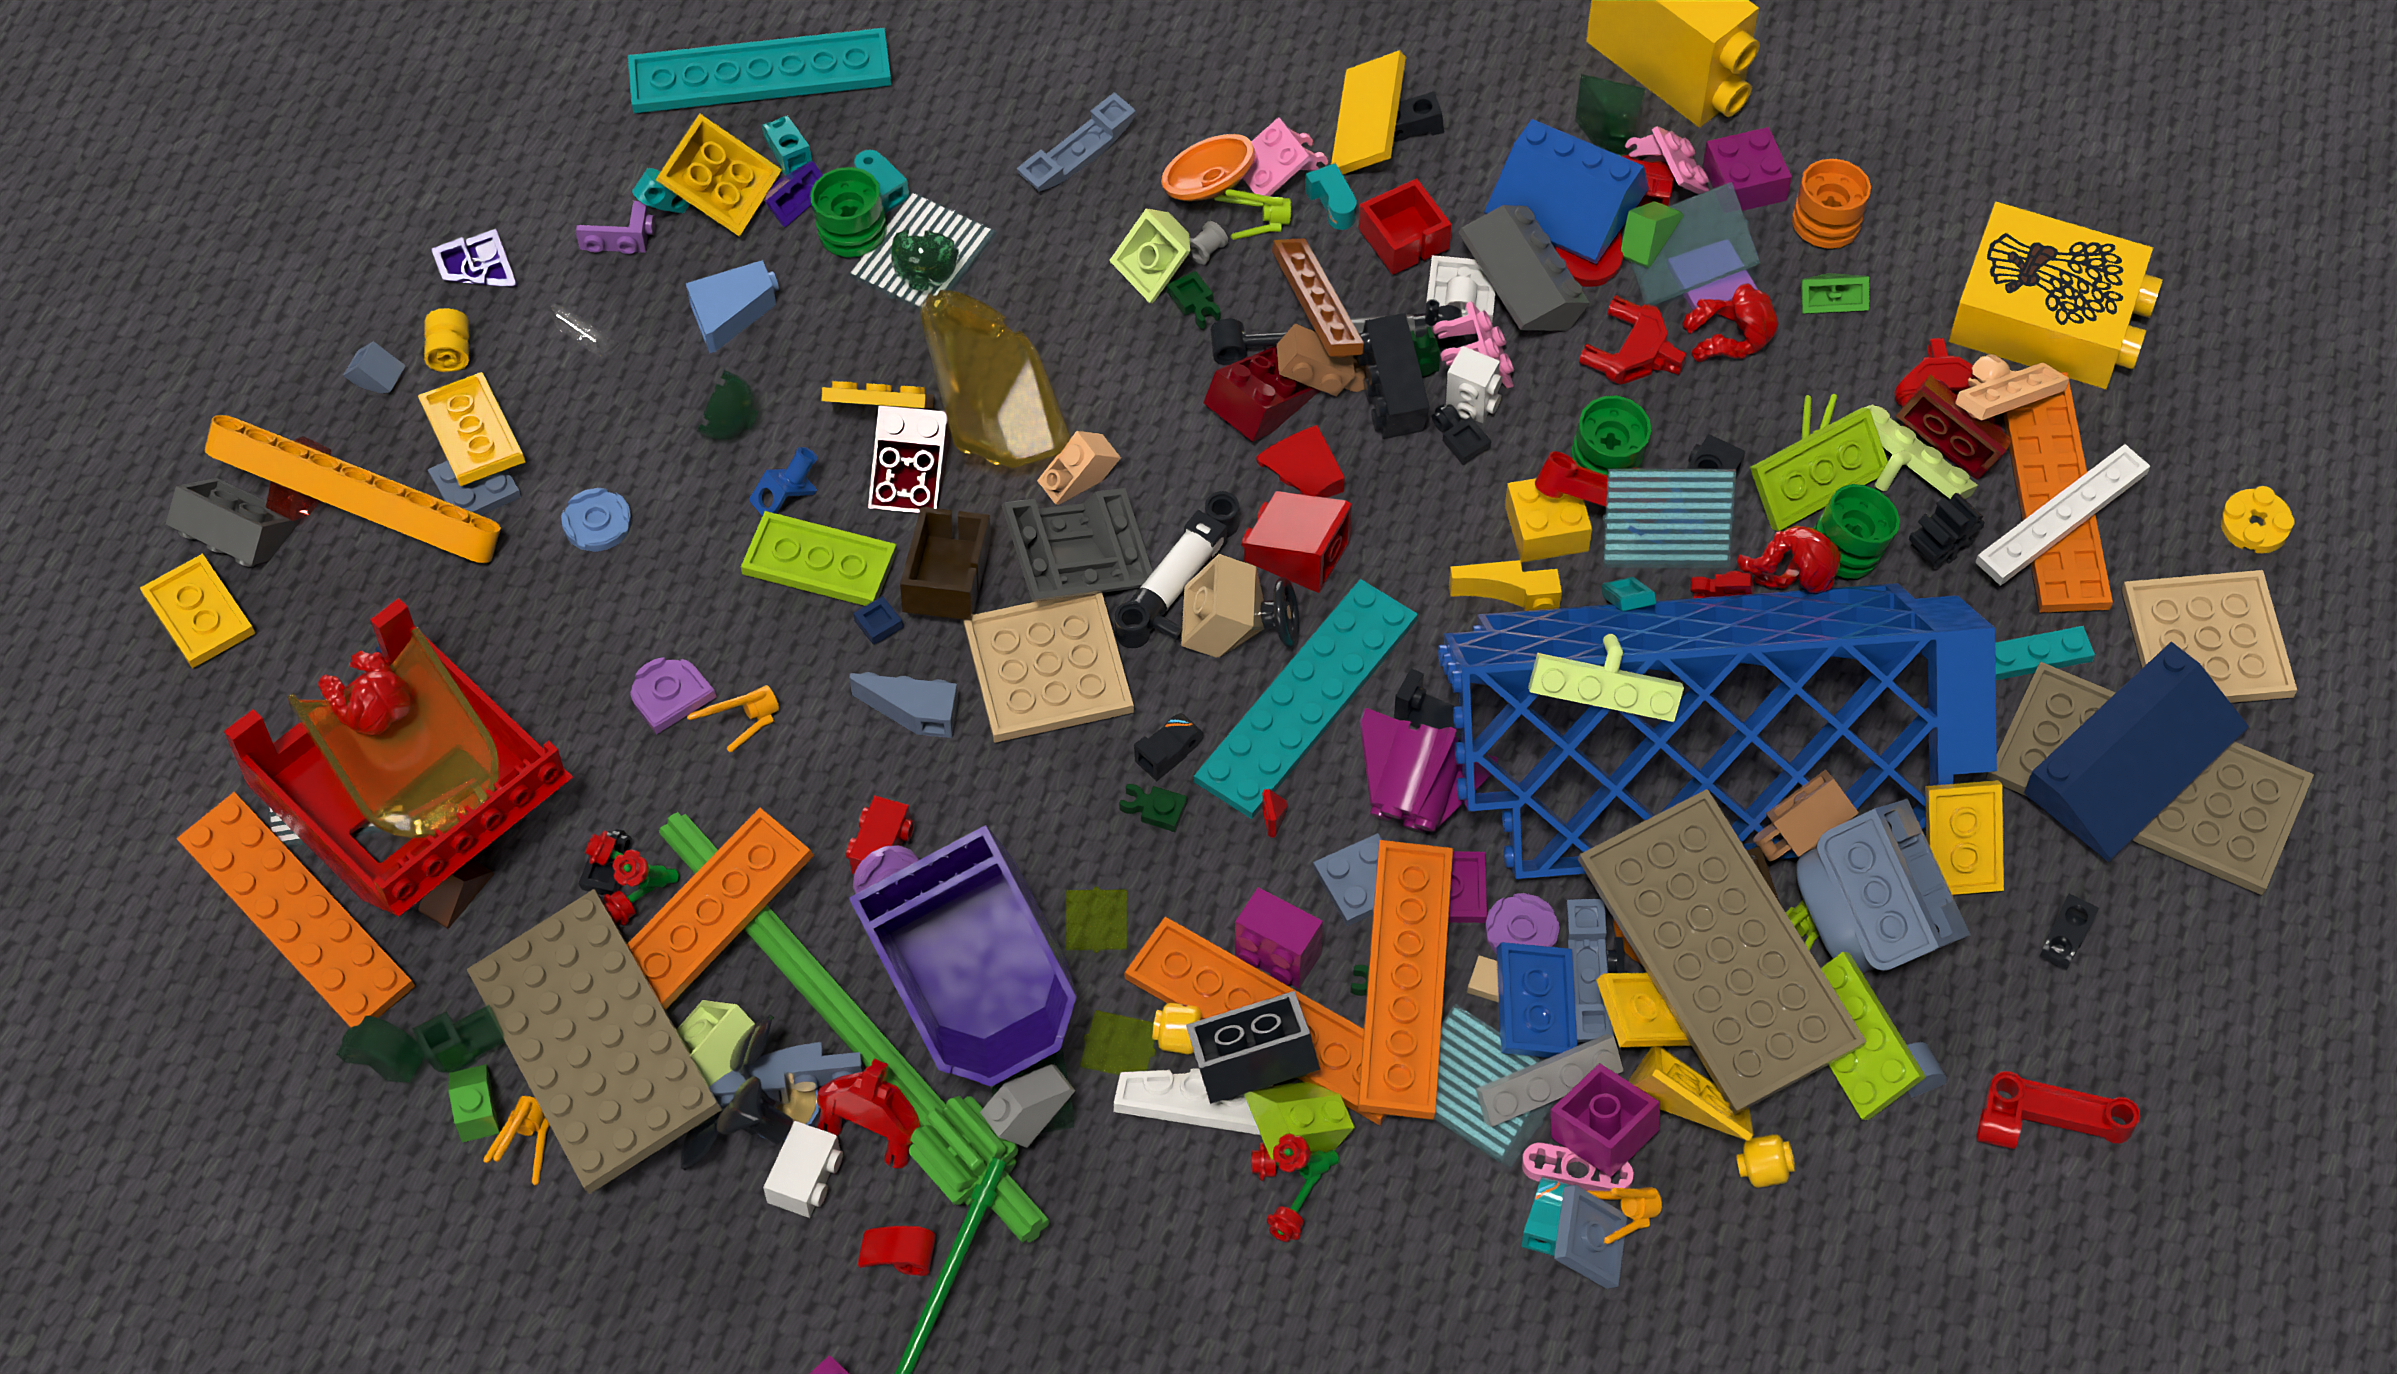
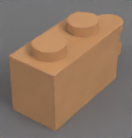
(1307, 361)
(1805, 817)

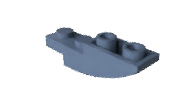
(791, 1068)

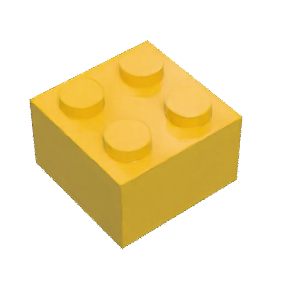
(1545, 524)

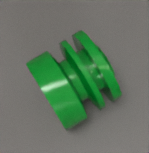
(848, 212)
(1611, 435)
(1861, 526)

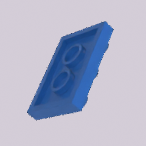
(1536, 999)

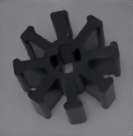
(1946, 530)

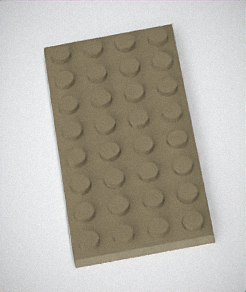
(2223, 823)
(1721, 951)
(593, 1041)

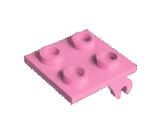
(1677, 152)
(1279, 158)
(1490, 339)

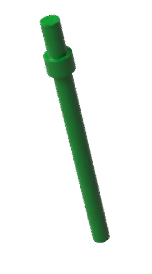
(983, 1197)

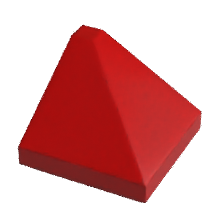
(1273, 810)

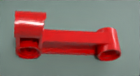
(1563, 475)
(2051, 1105)

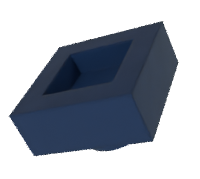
(878, 620)

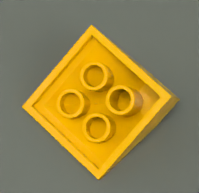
(718, 174)
(1688, 1093)

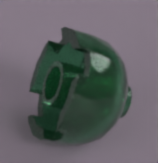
(923, 259)
(729, 408)

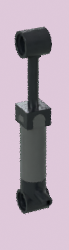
(1230, 340)

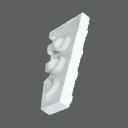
(1180, 1100)

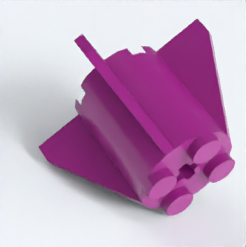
(1412, 771)

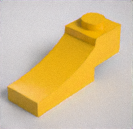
(1508, 583)

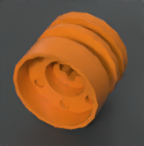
(1831, 203)

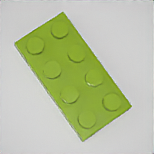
(1813, 469)
(819, 559)
(1884, 1065)

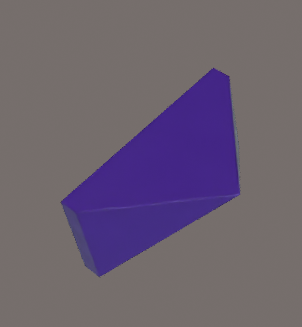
(792, 194)

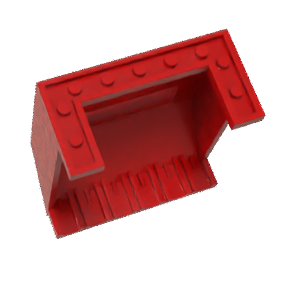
(317, 808)

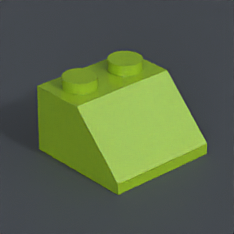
(1302, 1111)

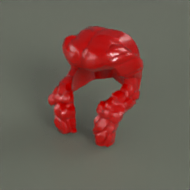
(1751, 312)
(1813, 560)
(374, 700)

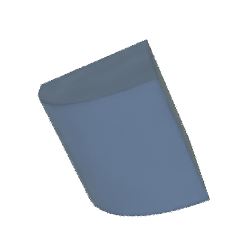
(374, 369)
(1934, 1074)

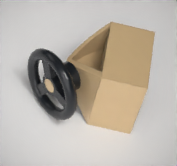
(1228, 608)

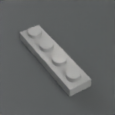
(1545, 1080)

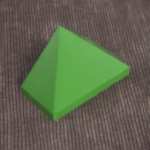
(1834, 293)

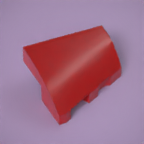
(1305, 463)

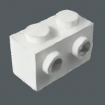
(1473, 384)
(803, 1169)

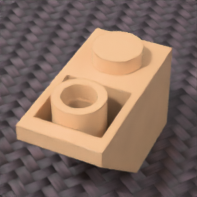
(1079, 466)

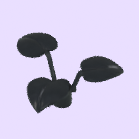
(744, 1109)

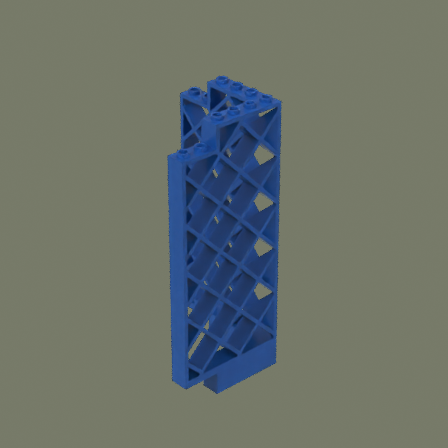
(1702, 645)

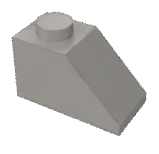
(1027, 1104)

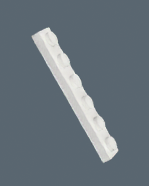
(2062, 514)

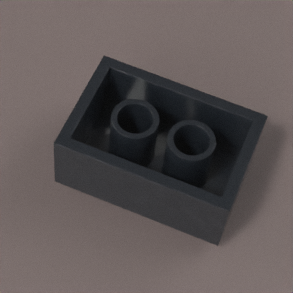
(1393, 376)
(1253, 1047)

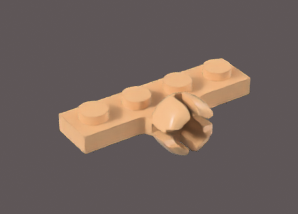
(2002, 389)

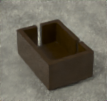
(945, 572)

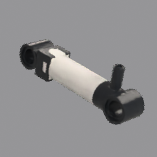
(1202, 540)

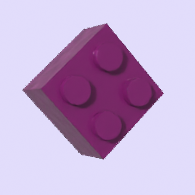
(1751, 164)
(1278, 938)
(1605, 1119)

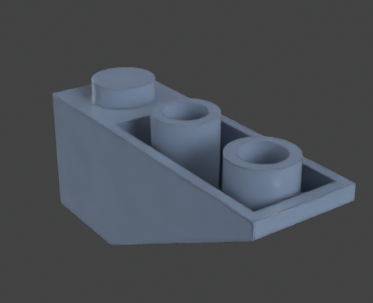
(916, 704)

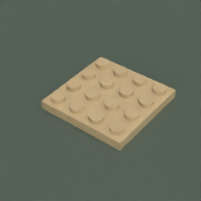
(2220, 623)
(1047, 666)

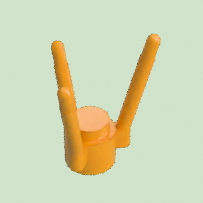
(757, 704)
(523, 1120)
(1635, 1203)

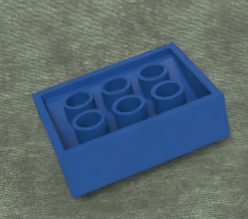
(1571, 188)

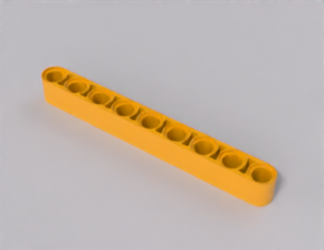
(352, 488)

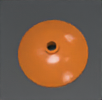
(1208, 168)

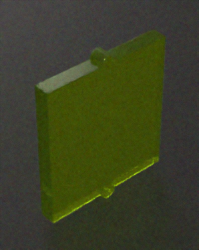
(1096, 919)
(1118, 1044)

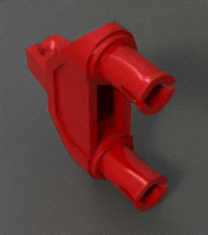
(1643, 349)
(1948, 369)
(873, 1104)

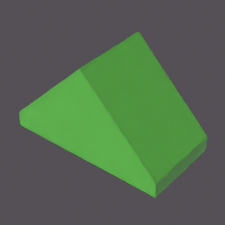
(1648, 231)

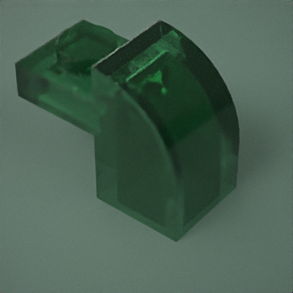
(454, 1045)
(383, 1048)

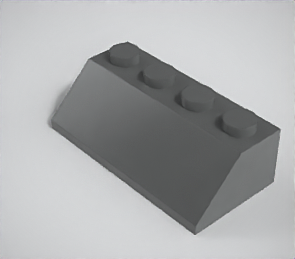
(1525, 269)

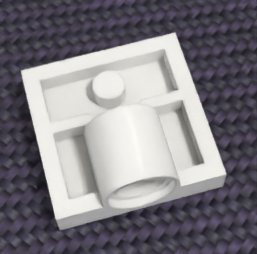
(1459, 282)

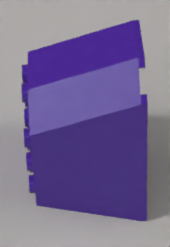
(971, 958)

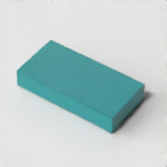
(1628, 594)

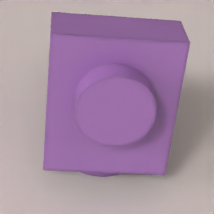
(621, 239)

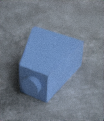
(731, 301)

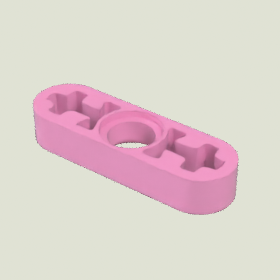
(1551, 1153)

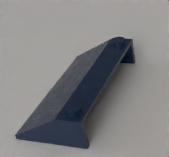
(2137, 752)

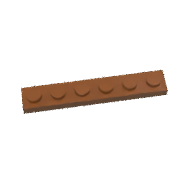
(1317, 298)

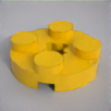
(2261, 503)

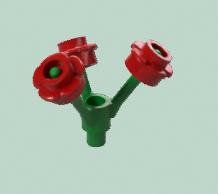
(629, 869)
(1291, 1155)

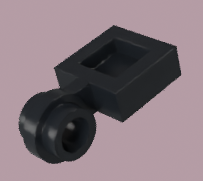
(1463, 438)
(602, 877)

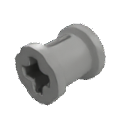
(1207, 242)

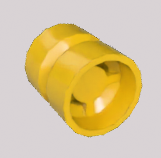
(446, 340)

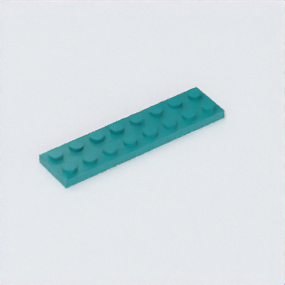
(759, 70)
(1305, 698)

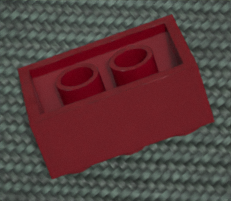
(1949, 428)

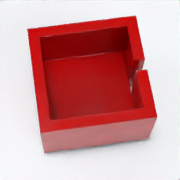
(1404, 226)

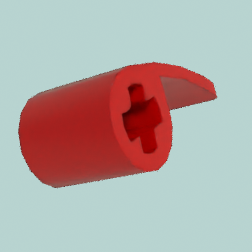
(903, 1246)

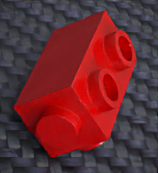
(881, 825)

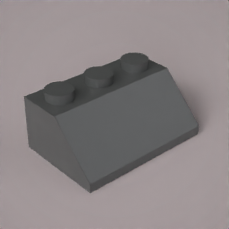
(228, 521)

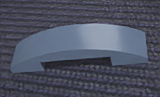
(1082, 147)
(1587, 940)

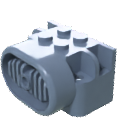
(1879, 890)

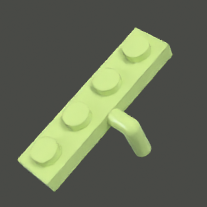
(1916, 455)
(1606, 684)

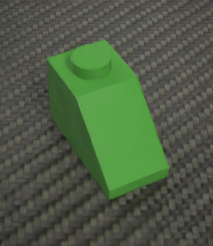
(473, 1103)

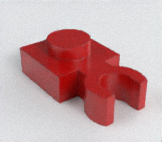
(1723, 585)

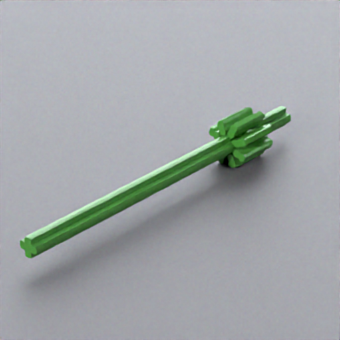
(953, 1137)

